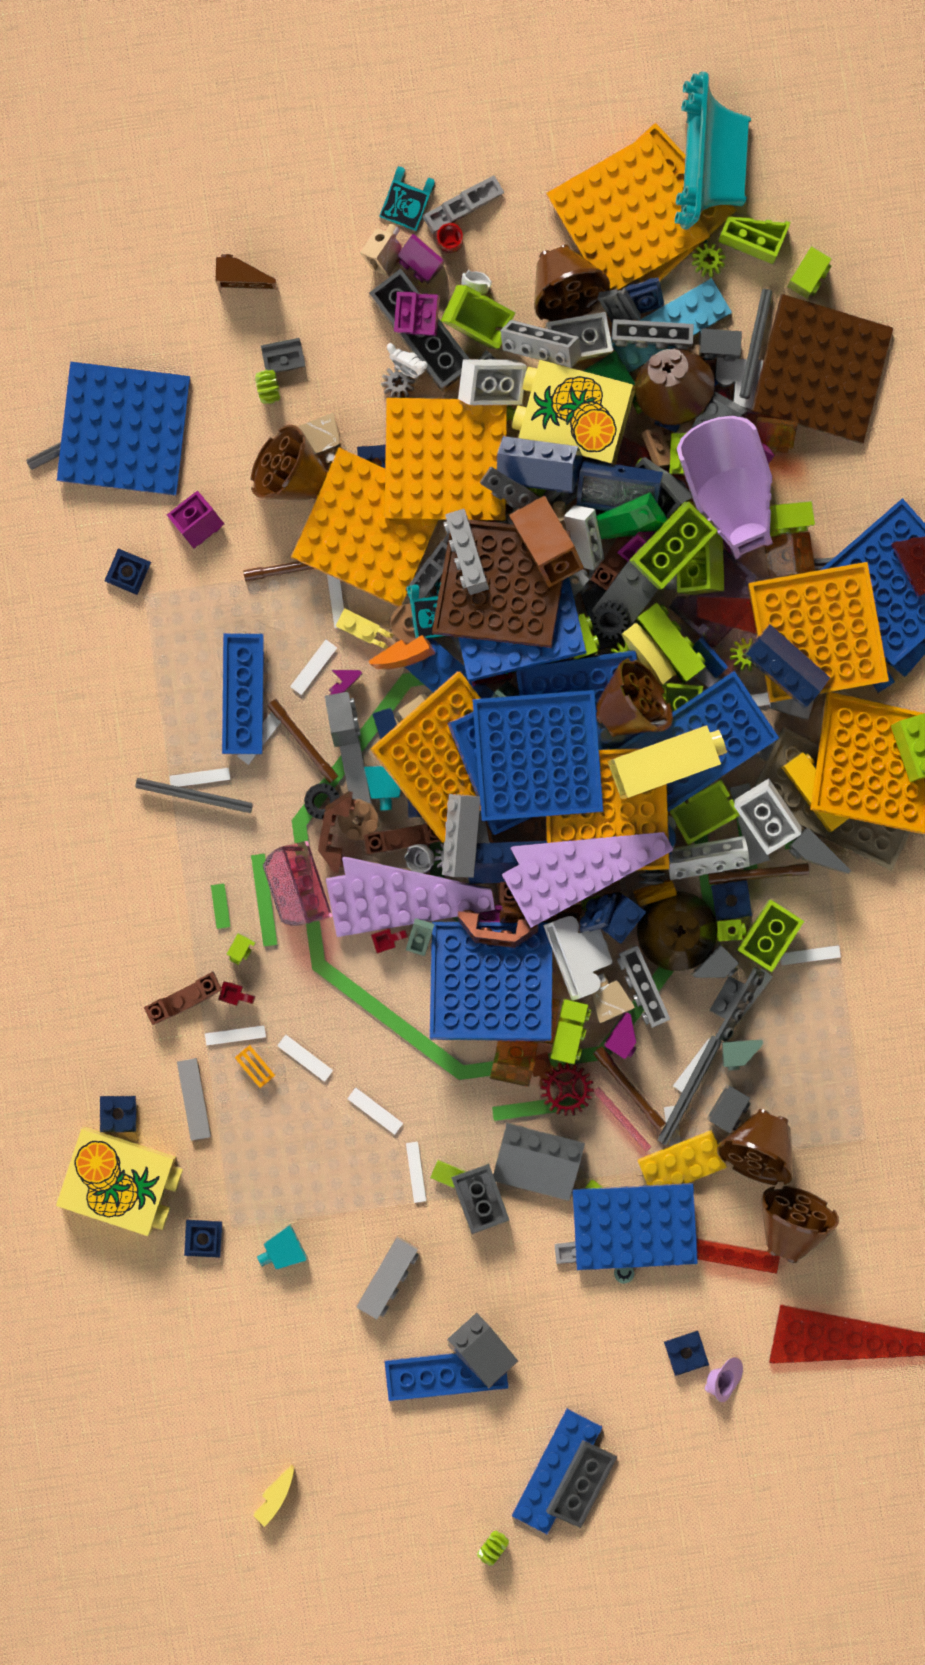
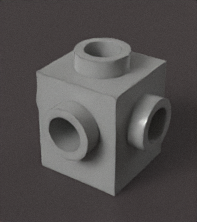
(582, 586)

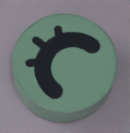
(624, 1275)

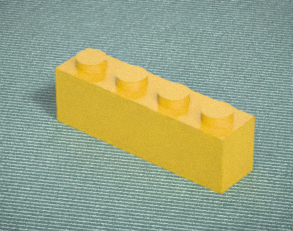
(802, 775)

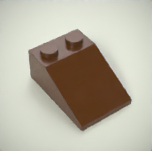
(237, 274)

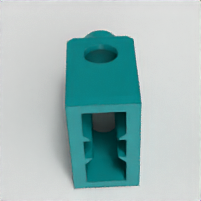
(381, 786)
(283, 1249)

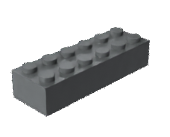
(440, 351)

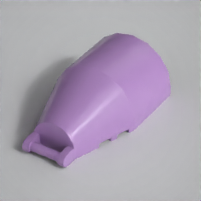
(729, 480)

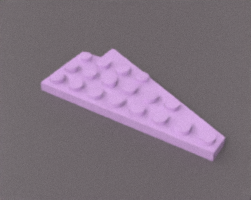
(566, 872)
(389, 897)

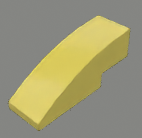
(648, 653)
(275, 1496)

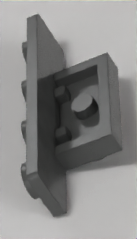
(506, 488)
(733, 1001)

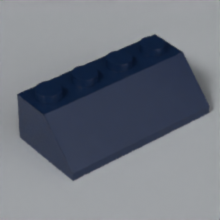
(540, 463)
(787, 666)
(494, 860)

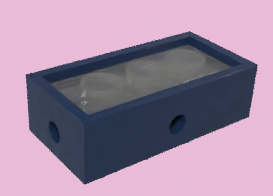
(611, 485)

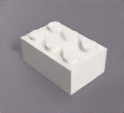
(592, 333)
(492, 382)
(768, 816)

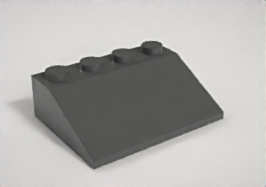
(538, 1161)

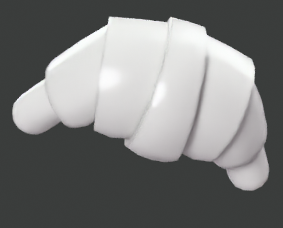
(406, 362)

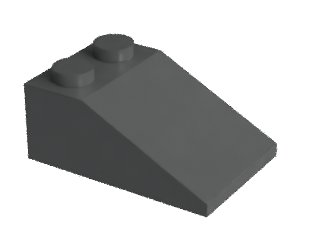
(672, 492)
(630, 589)
(813, 850)
(480, 1198)
(482, 1350)

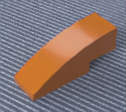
(403, 654)

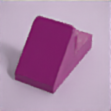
(347, 677)

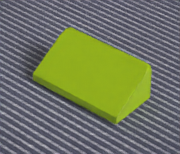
(443, 1172)

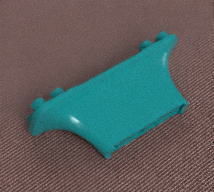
(713, 153)

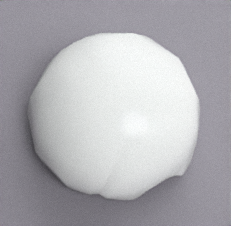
(477, 281)

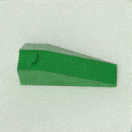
(630, 518)

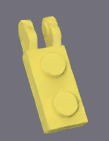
(362, 628)

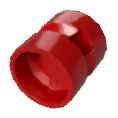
(449, 237)

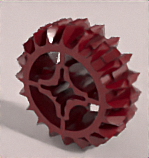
(577, 1074)

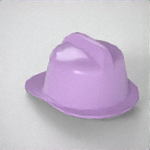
(724, 1380)

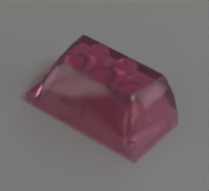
(296, 885)

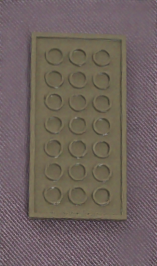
(866, 839)

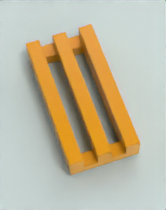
(654, 893)
(260, 1060)

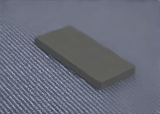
(581, 1484)

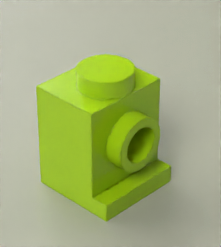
(724, 935)
(240, 949)

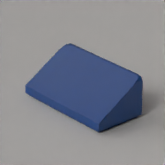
(713, 662)

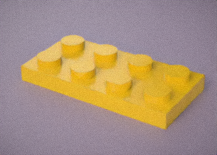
(683, 1161)

